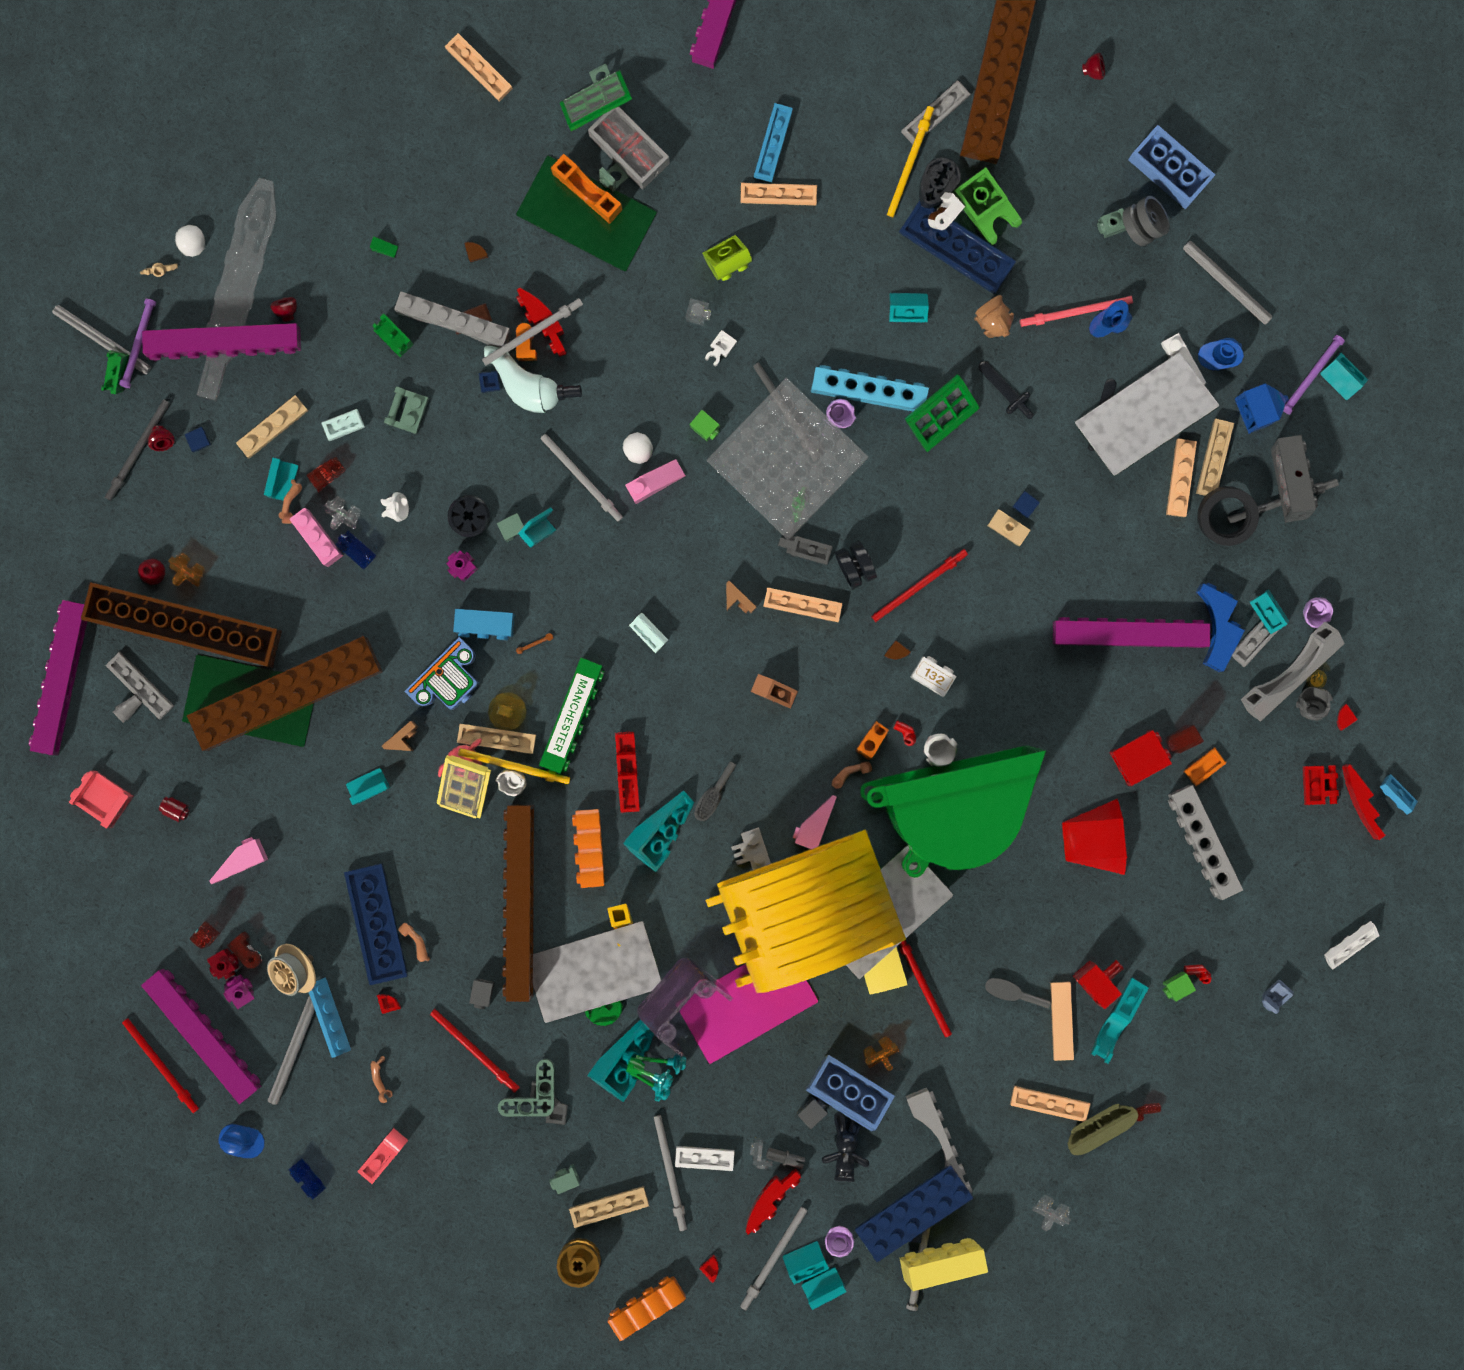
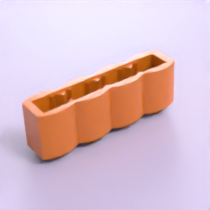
(589, 848)
(646, 1308)

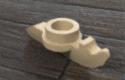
(159, 269)

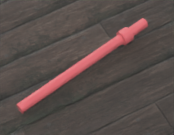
(1041, 318)

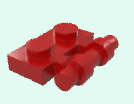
(1314, 785)

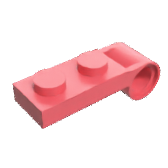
(382, 1156)

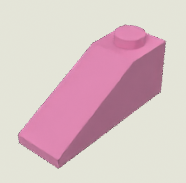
(654, 481)
(813, 827)
(243, 857)

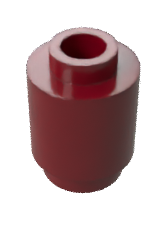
(174, 809)

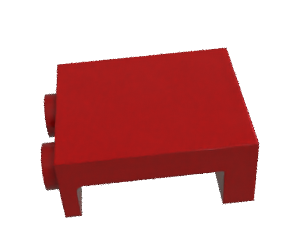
(1141, 757)

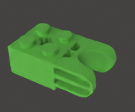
(992, 207)

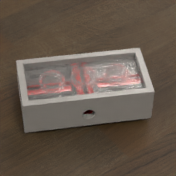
(629, 146)

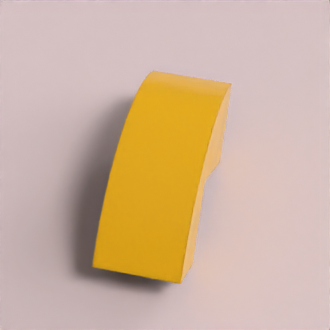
(620, 916)

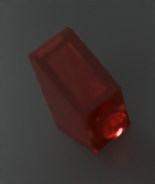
(1184, 739)

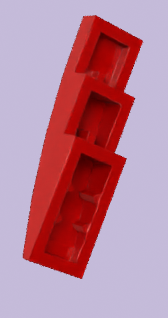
(627, 772)
(1360, 798)

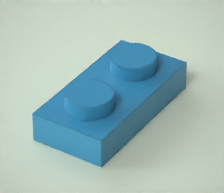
(1398, 794)

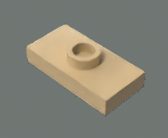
(1008, 527)

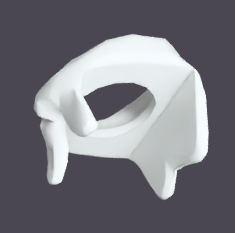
(396, 507)

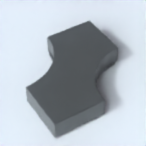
(559, 1113)

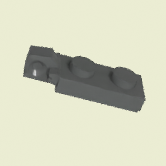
(807, 549)

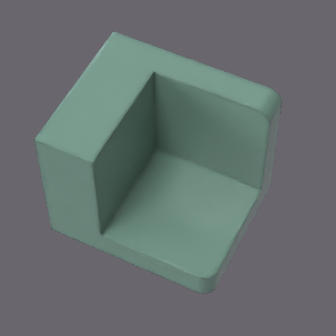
(510, 527)

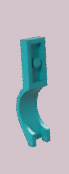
(1119, 1019)

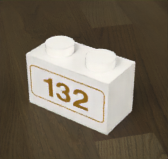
(933, 676)

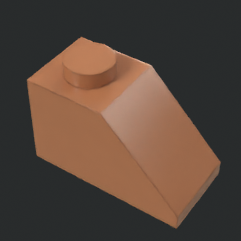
(774, 691)

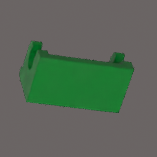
(392, 335)
(115, 371)

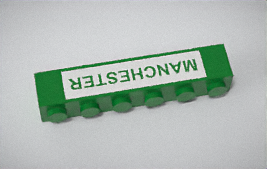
(571, 716)

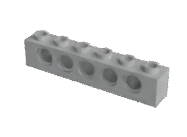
(1222, 865)

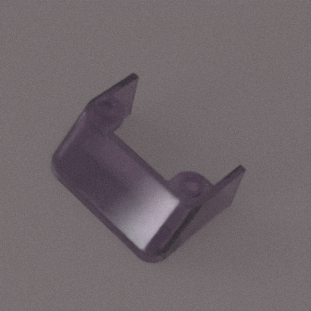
(672, 995)

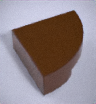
(475, 251)
(897, 651)

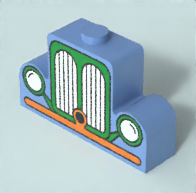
(446, 678)

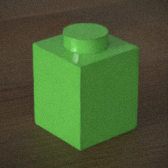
(705, 426)
(1178, 986)

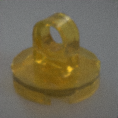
(507, 711)

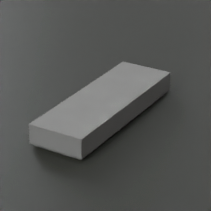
(1252, 644)

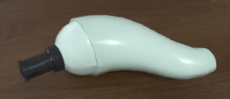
(528, 389)

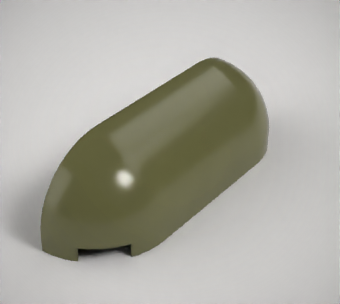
(1101, 1128)

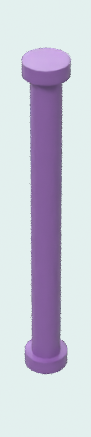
(1313, 373)
(125, 382)

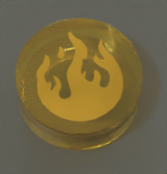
(1317, 679)

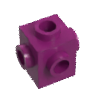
(467, 568)
(238, 991)

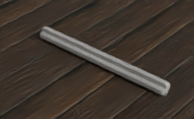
(1227, 282)
(97, 336)
(292, 1052)

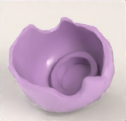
(841, 413)
(1317, 612)
(839, 1241)

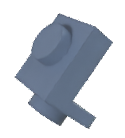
(1276, 996)

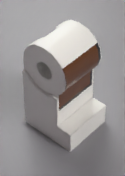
(946, 212)

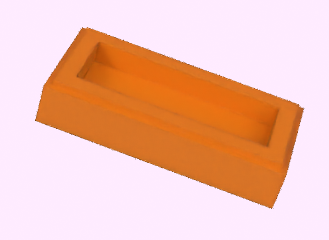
(1205, 767)

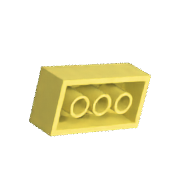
(943, 1264)

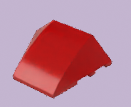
(1097, 838)

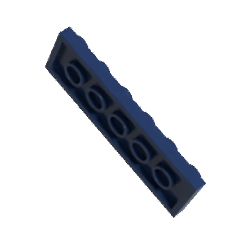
(959, 249)
(376, 924)
(914, 1213)

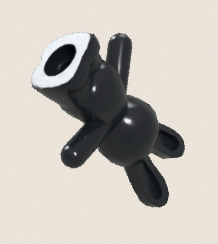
(846, 1144)

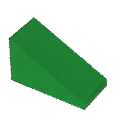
(383, 247)

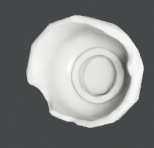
(190, 240)
(637, 448)
(511, 782)

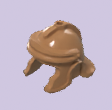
(995, 318)

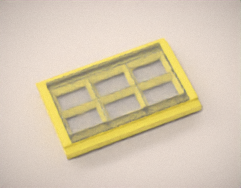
(463, 786)

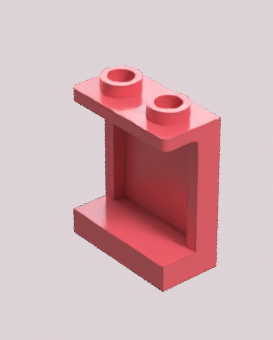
(101, 798)

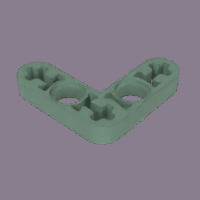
(541, 1097)

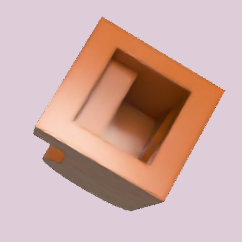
(524, 351)
(872, 740)

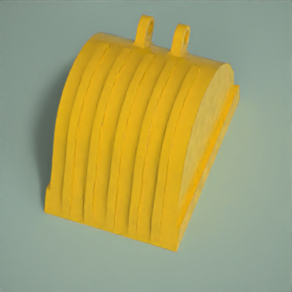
(809, 913)

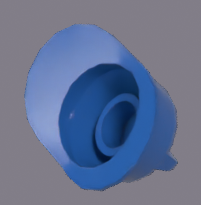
(1112, 319)
(1221, 354)
(241, 1141)

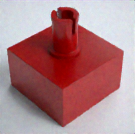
(1099, 982)

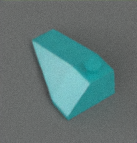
(653, 836)
(611, 1068)

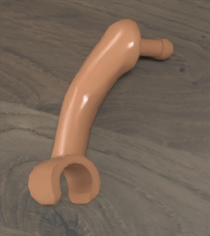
(285, 515)
(839, 780)
(406, 929)
(375, 1071)

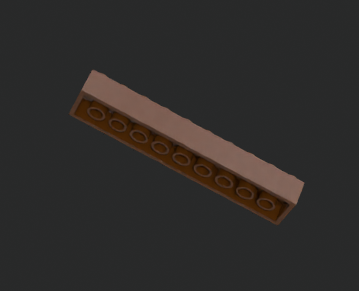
(997, 80)
(181, 624)
(284, 693)
(519, 903)

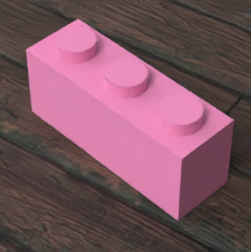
(316, 537)

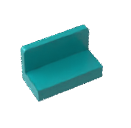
(908, 307)
(1344, 377)
(280, 479)
(537, 529)
(1269, 612)
(367, 786)
(805, 1262)
(823, 1288)

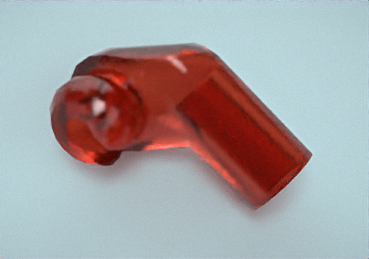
(1147, 1109)

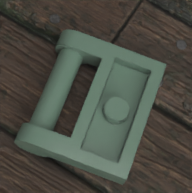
(412, 412)

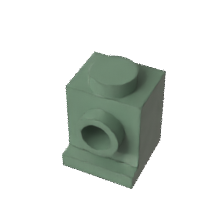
(1106, 228)
(565, 1179)

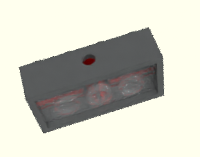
(1293, 478)

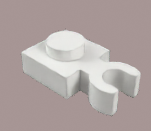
(722, 346)

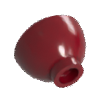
(1094, 67)
(284, 308)
(160, 439)
(151, 571)

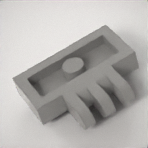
(752, 849)

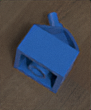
(1261, 407)

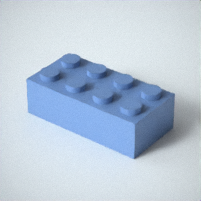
(1171, 167)
(850, 1093)

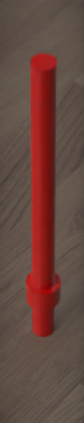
(949, 563)
(906, 949)
(502, 1076)
(183, 1095)

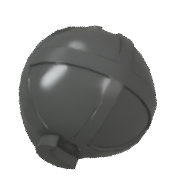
(1314, 703)

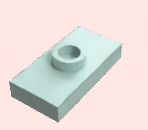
(343, 425)
(648, 632)

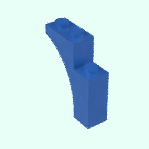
(1224, 633)

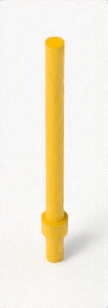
(923, 127)
(549, 775)

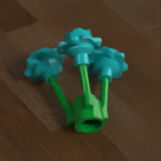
(662, 1089)

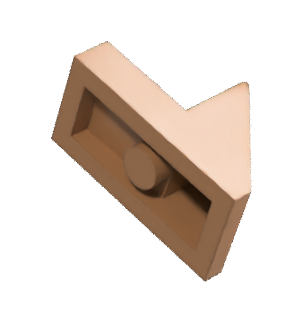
(735, 595)
(397, 741)

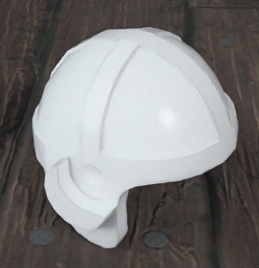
(940, 750)

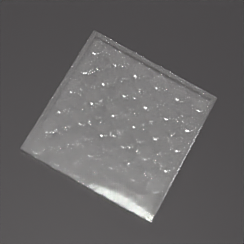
(787, 458)

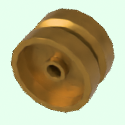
(567, 1264)

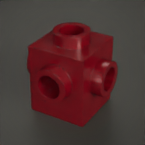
(223, 964)

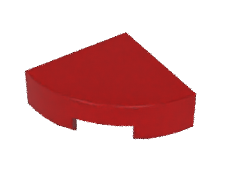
(1345, 717)
(388, 1003)
(710, 1268)

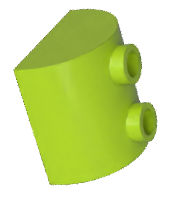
(727, 258)

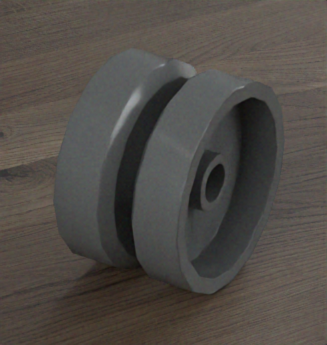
(1146, 221)

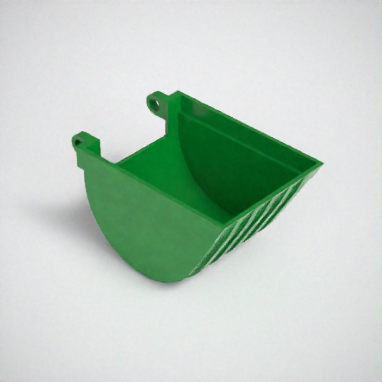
(960, 810)

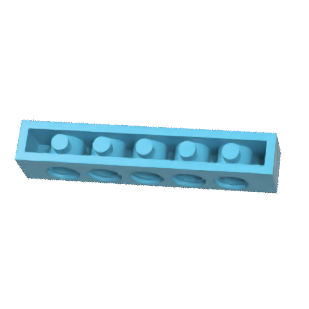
(840, 390)

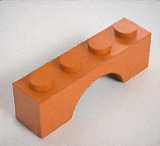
(584, 188)

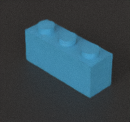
(484, 624)

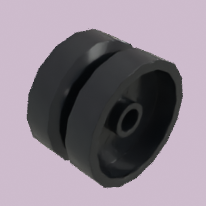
(858, 563)

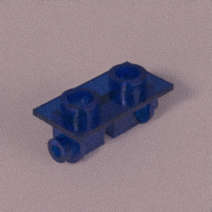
(355, 549)
(312, 1184)

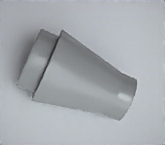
(127, 708)

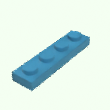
(773, 142)
(329, 1018)

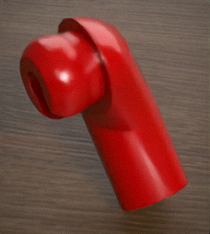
(907, 731)
(1200, 972)

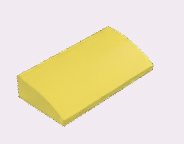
(886, 974)

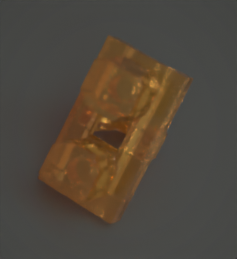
(183, 572)
(874, 1058)

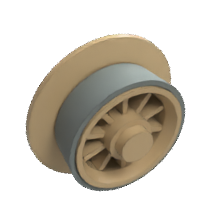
(291, 970)

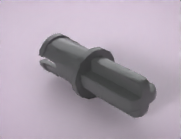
(785, 1157)

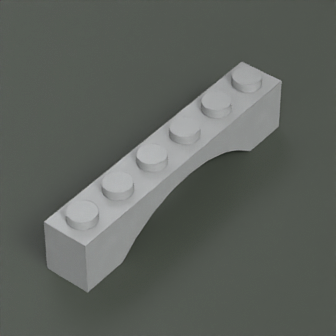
(463, 323)
(1319, 648)
(924, 1110)

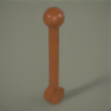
(549, 637)

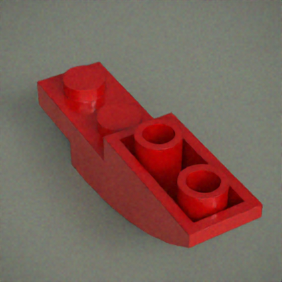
(537, 313)
(764, 1205)

